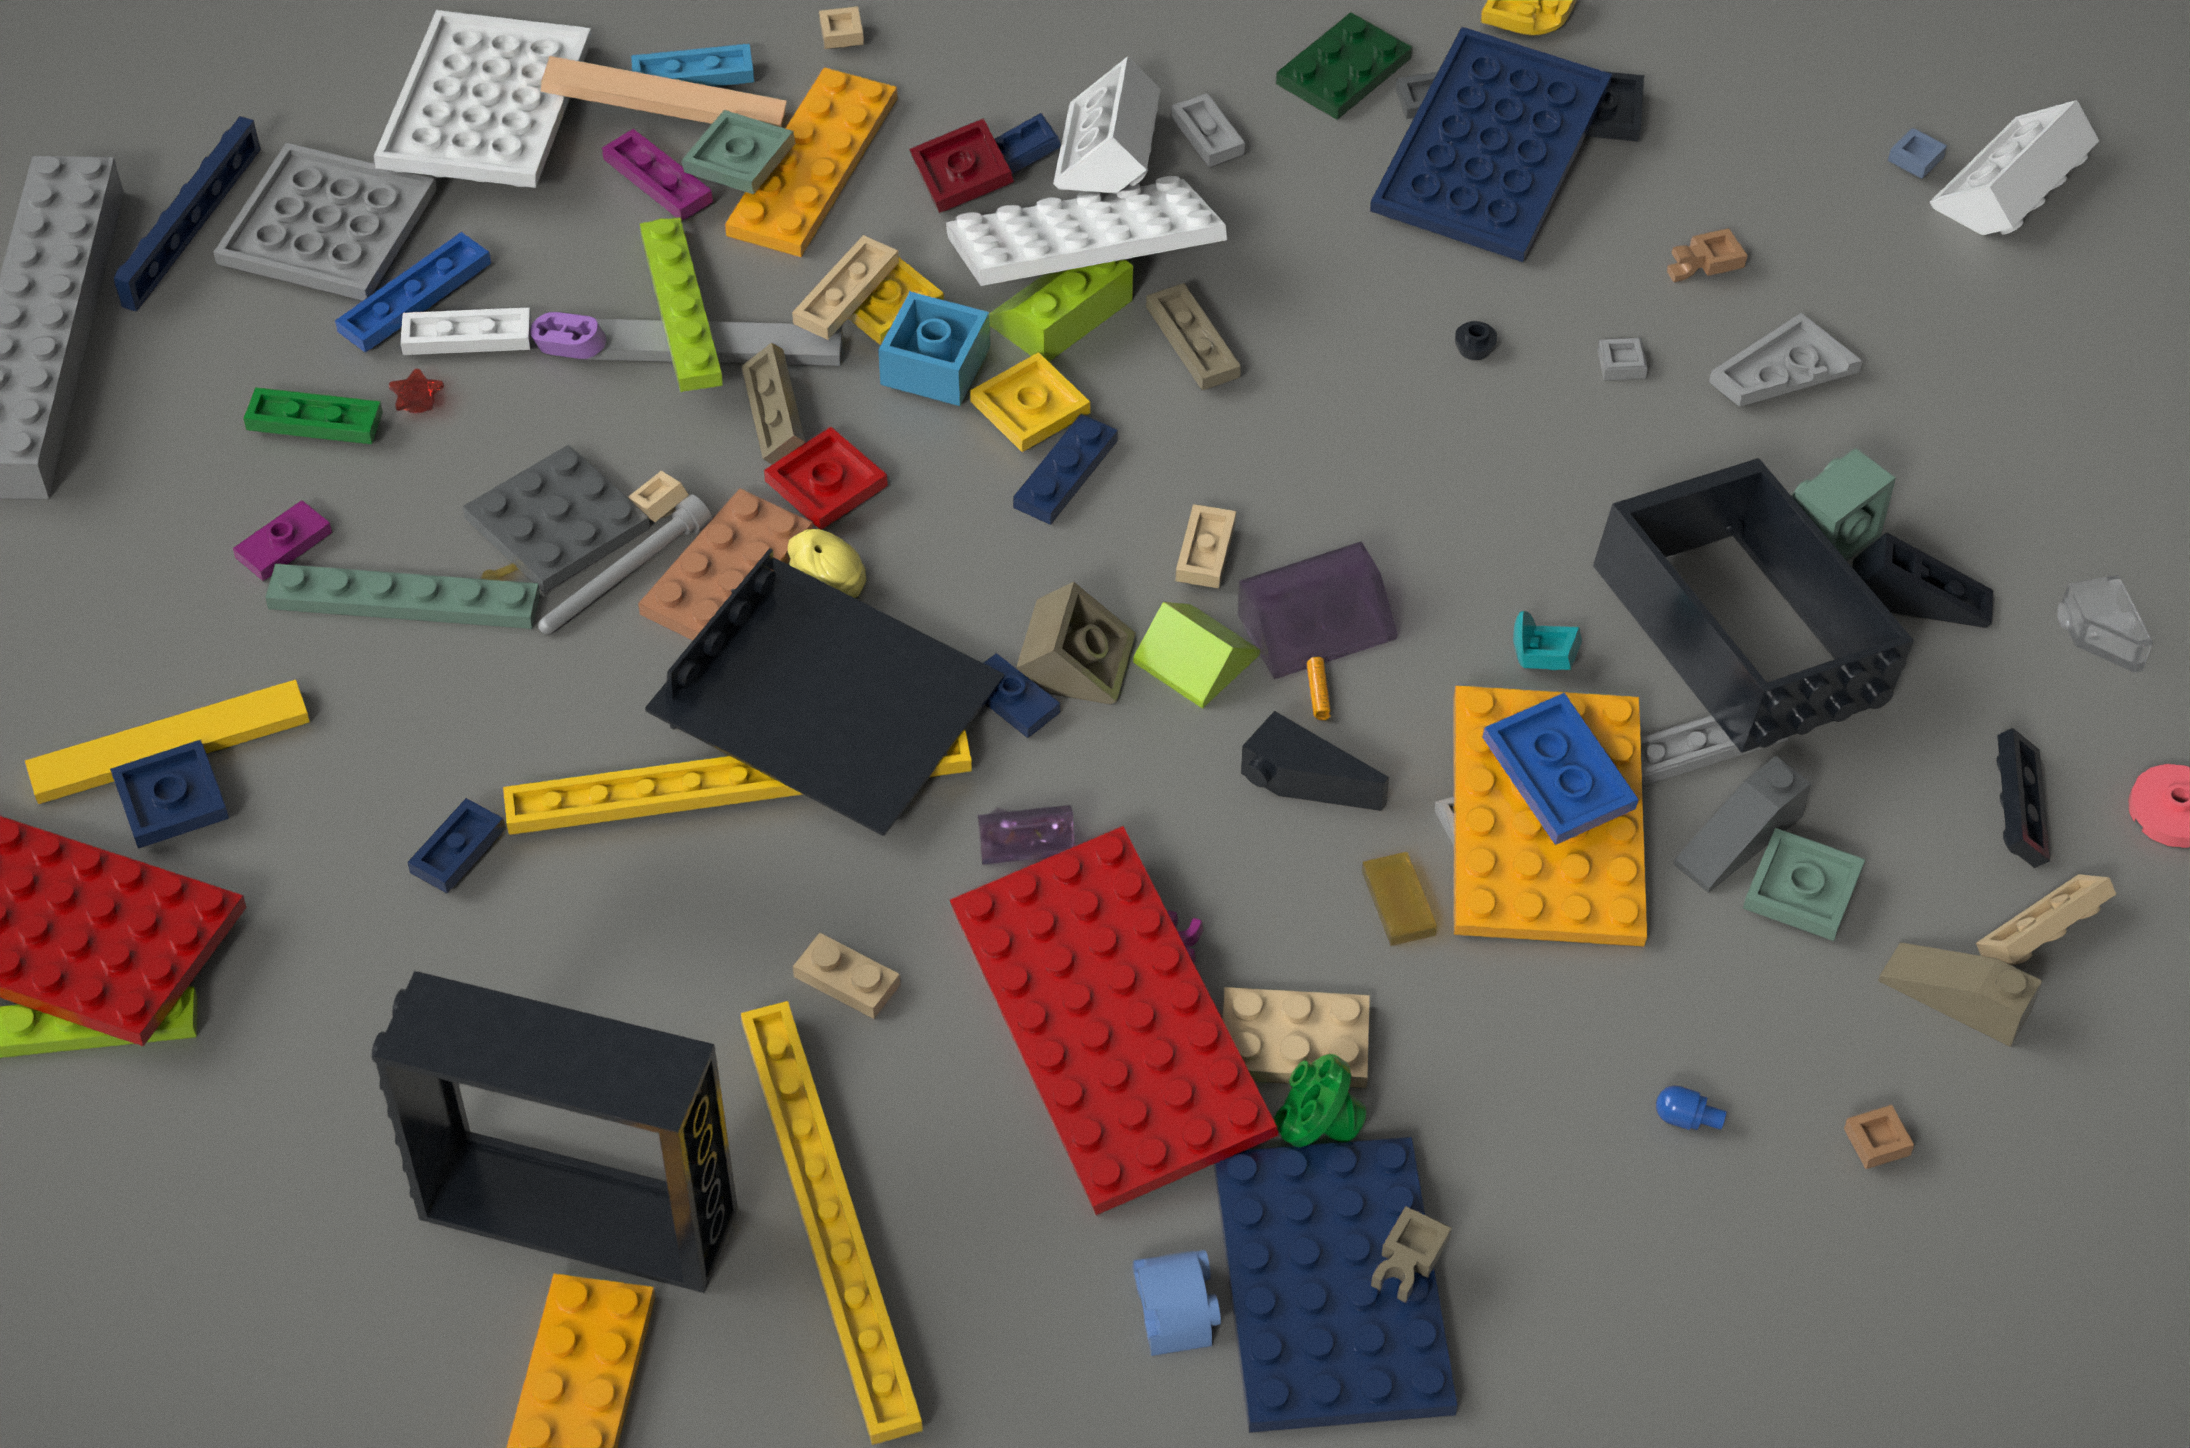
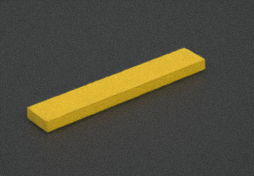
(216, 725)

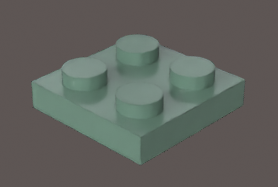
(738, 151)
(1804, 884)

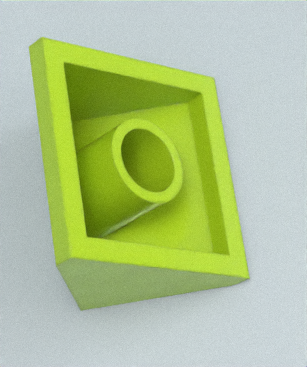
(1193, 652)

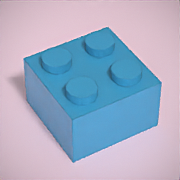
(934, 348)

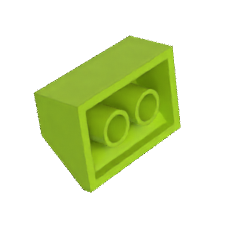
(1063, 307)

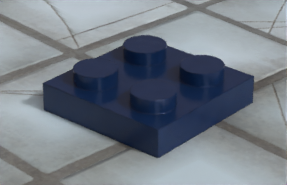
(169, 793)

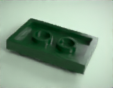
(1343, 65)

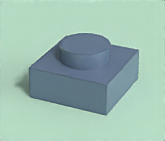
(1917, 153)

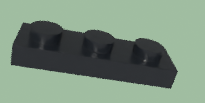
(2023, 798)

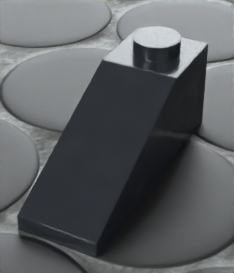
(1921, 585)
(1307, 767)

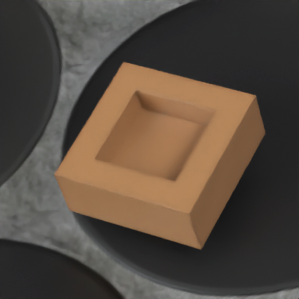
(1878, 1136)

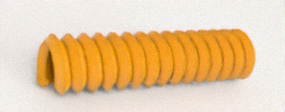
(1318, 688)

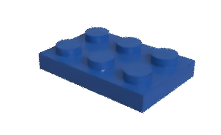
(1560, 768)

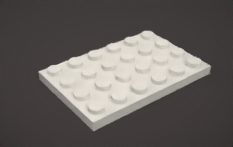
(478, 100)
(1084, 230)

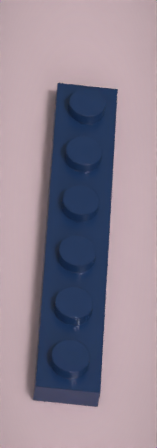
(187, 214)

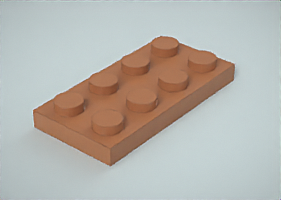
(719, 562)

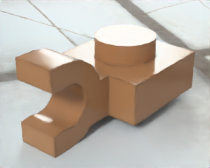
(1712, 251)

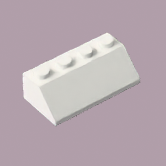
(1109, 132)
(2018, 169)

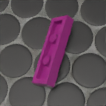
(657, 174)

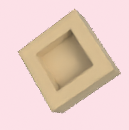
(841, 27)
(659, 496)

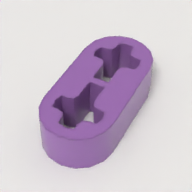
(568, 335)

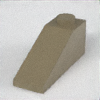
(1965, 987)

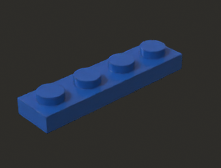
(413, 291)

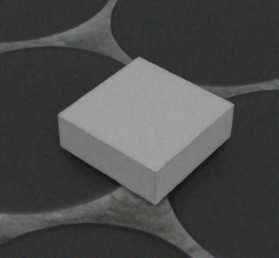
(1622, 359)

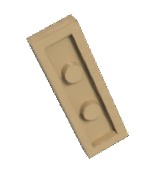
(845, 287)
(2047, 919)

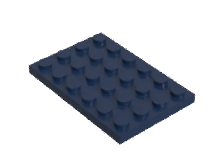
(1491, 143)
(1300, 1266)

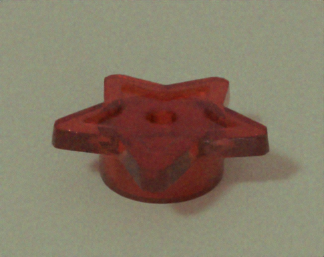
(419, 401)

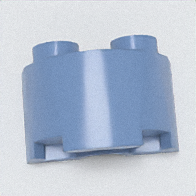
(1176, 1301)

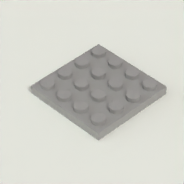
(325, 222)

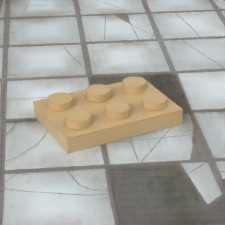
(1286, 1027)

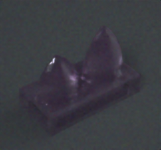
(1025, 833)

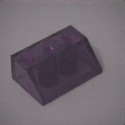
(1316, 609)

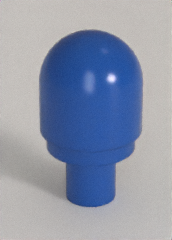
(1687, 1109)

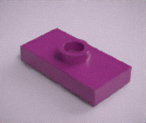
(282, 540)

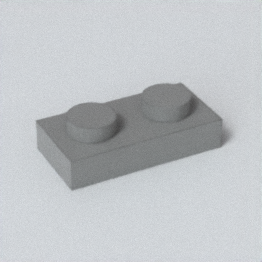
(1208, 130)

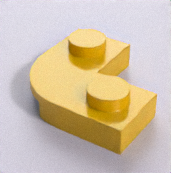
(1527, 16)

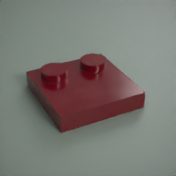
(961, 165)

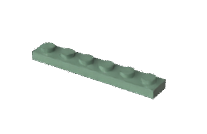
(403, 596)

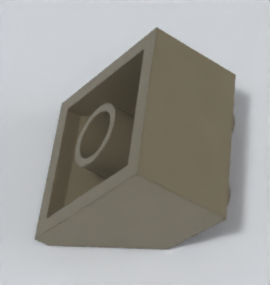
(1076, 646)

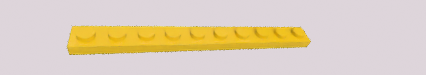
(658, 791)
(831, 1225)

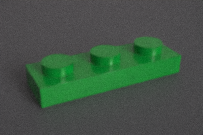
(313, 415)

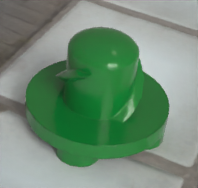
(1320, 1103)

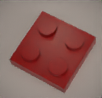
(825, 478)

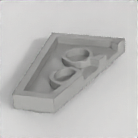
(1783, 362)

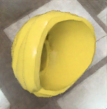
(828, 560)

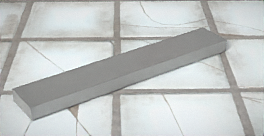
(732, 341)

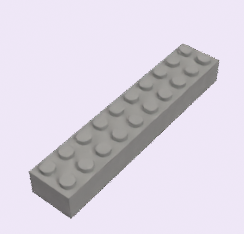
(49, 308)

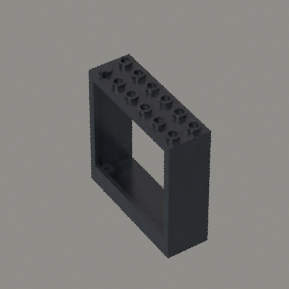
(574, 1062)

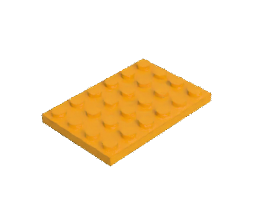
(1506, 865)

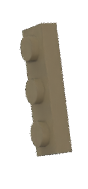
(1193, 336)
(773, 403)

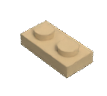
(1205, 546)
(846, 975)

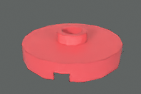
(2163, 804)

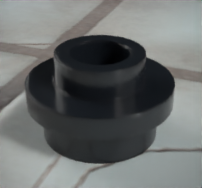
(1475, 340)

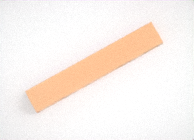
(655, 93)

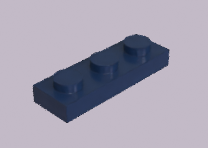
(1065, 469)

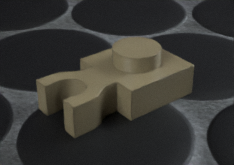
(1411, 1248)

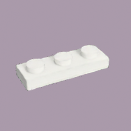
(466, 331)

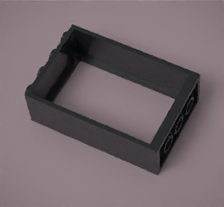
(1801, 565)

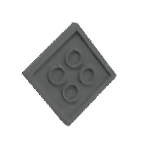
(556, 518)

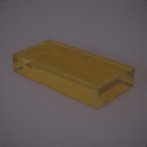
(1399, 898)

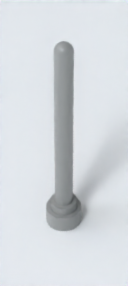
(689, 517)

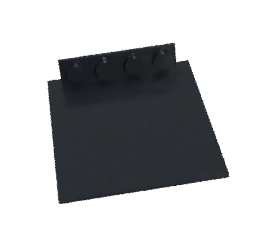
(824, 693)

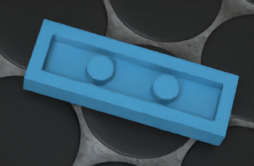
(701, 66)

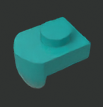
(1545, 645)

